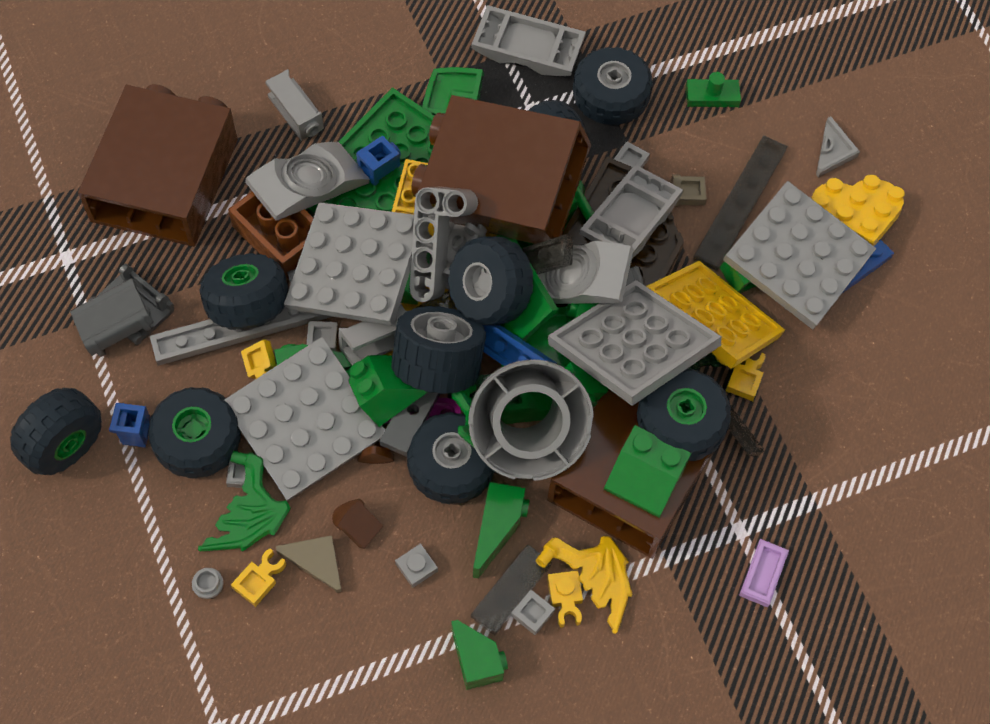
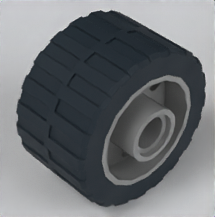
(438, 350)

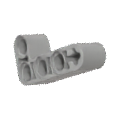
(438, 243)

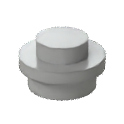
(207, 583)

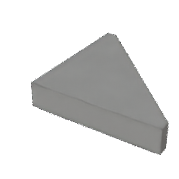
(835, 148)

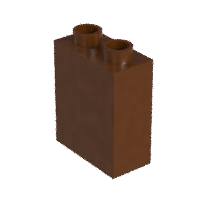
(514, 162)
(159, 164)
(582, 484)

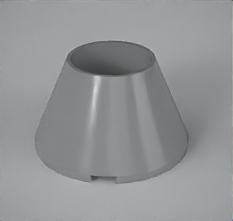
(539, 449)

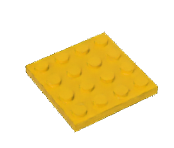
(722, 309)

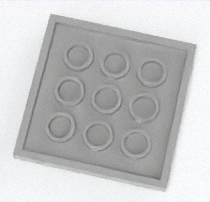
(799, 254)
(353, 264)
(635, 342)
(303, 419)

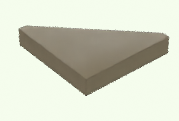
(315, 558)

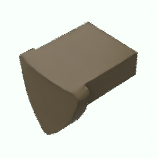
(693, 189)

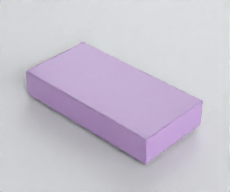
(764, 573)

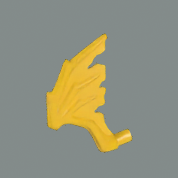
(601, 572)

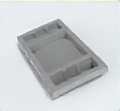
(528, 41)
(306, 179)
(633, 210)
(595, 276)

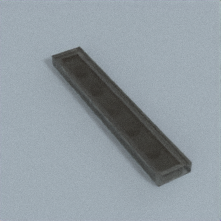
(740, 203)

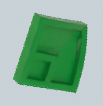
(451, 81)

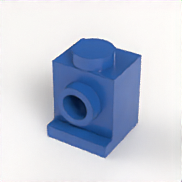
(378, 159)
(130, 424)

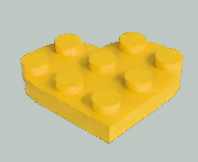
(865, 207)

